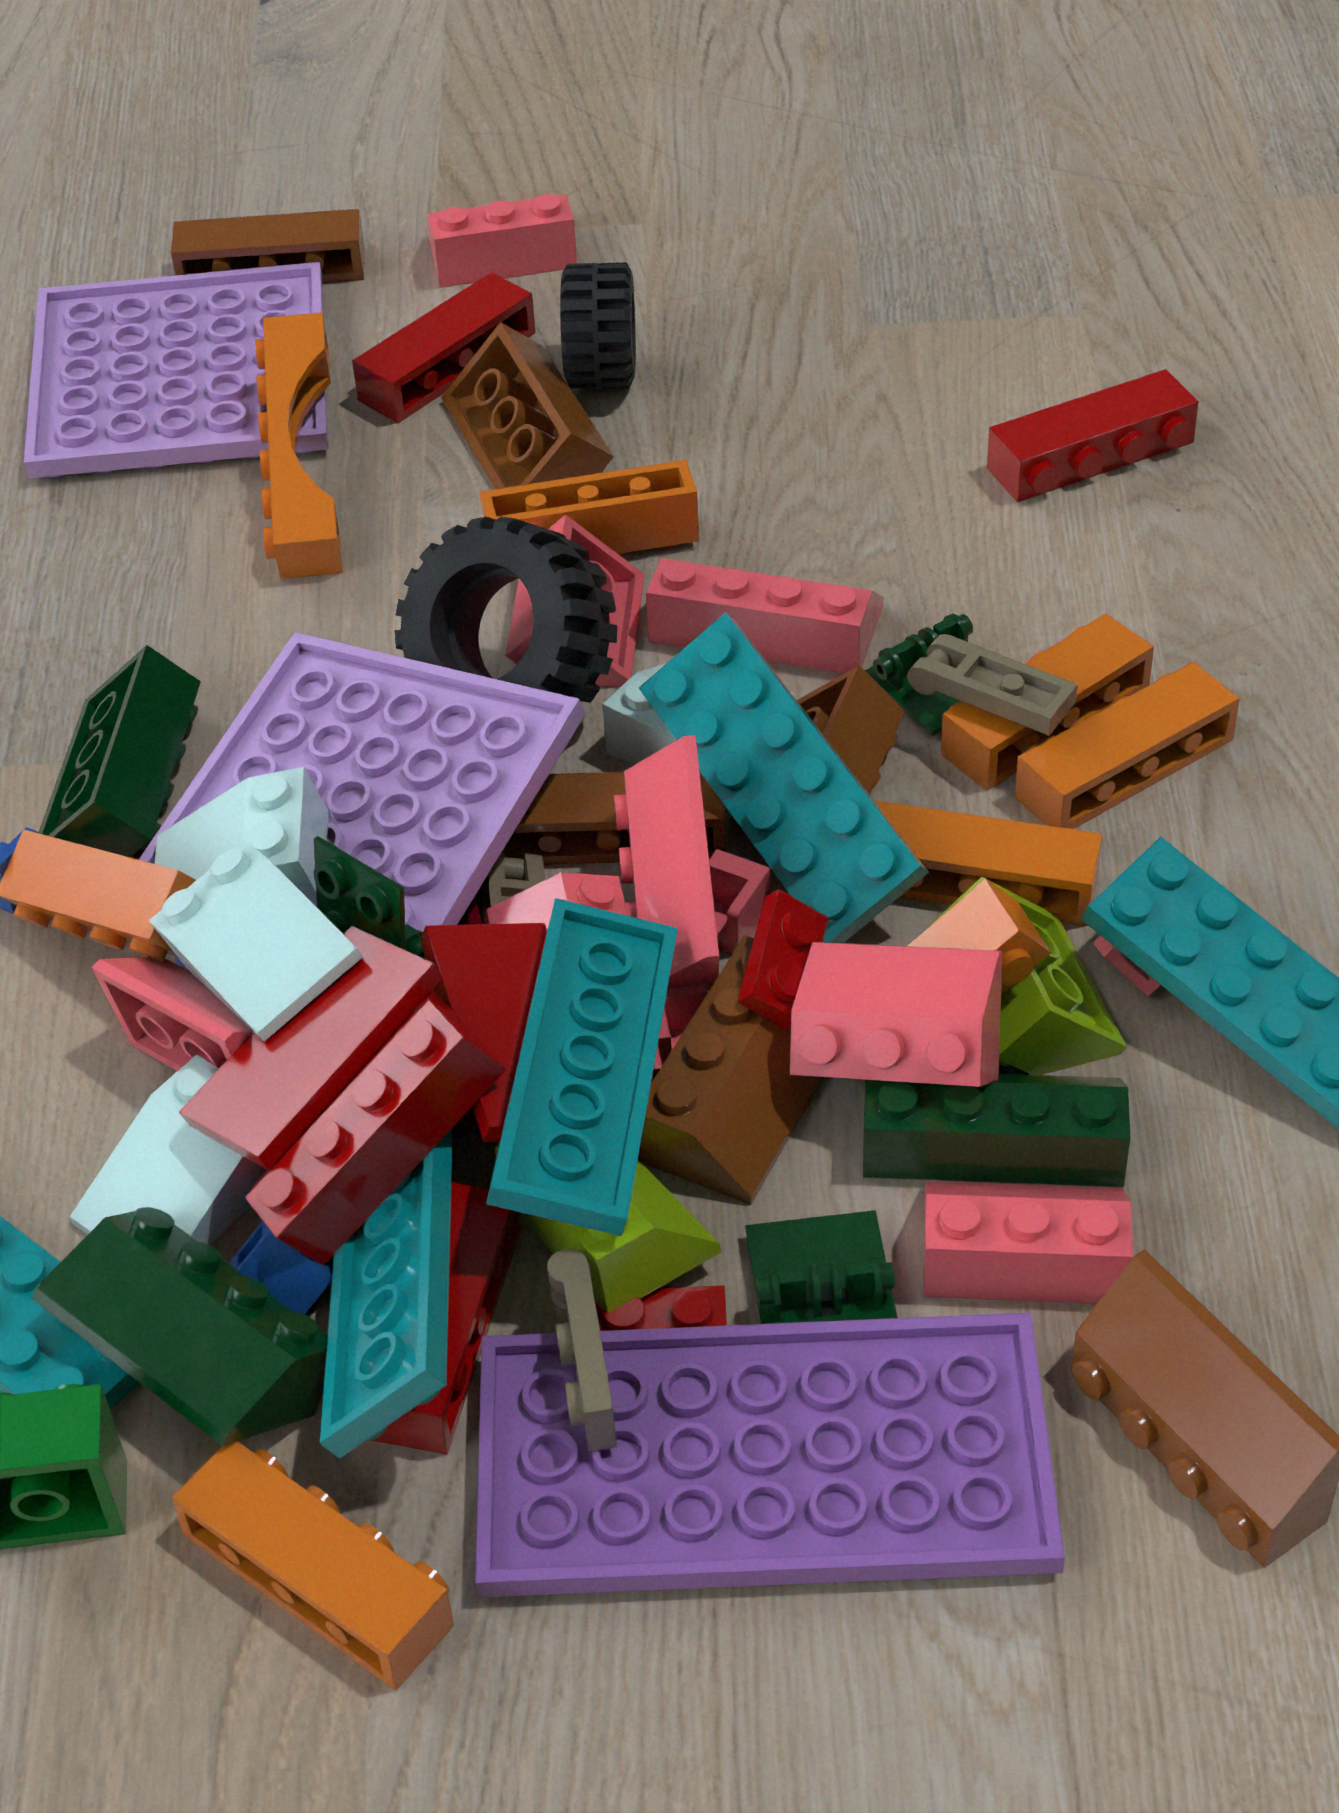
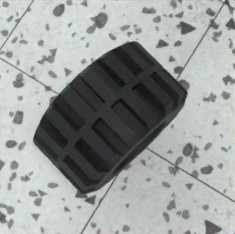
(598, 325)

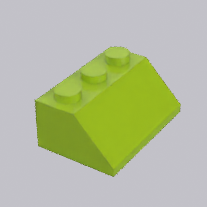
(1056, 1012)
(655, 1247)

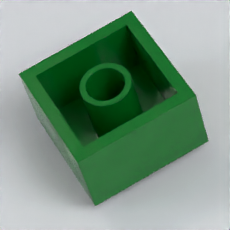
(60, 1467)

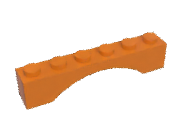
(302, 514)

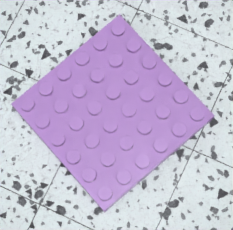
(159, 370)
(408, 756)

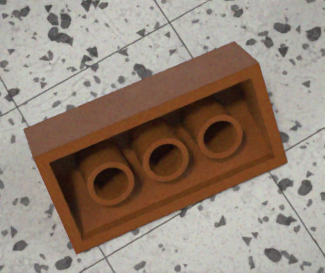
(523, 415)
(725, 1094)
(1208, 1411)

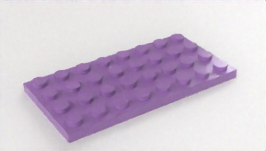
(769, 1458)

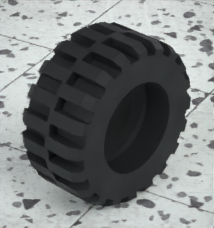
(472, 565)

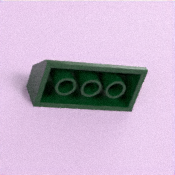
(123, 757)
(999, 1132)
(189, 1326)

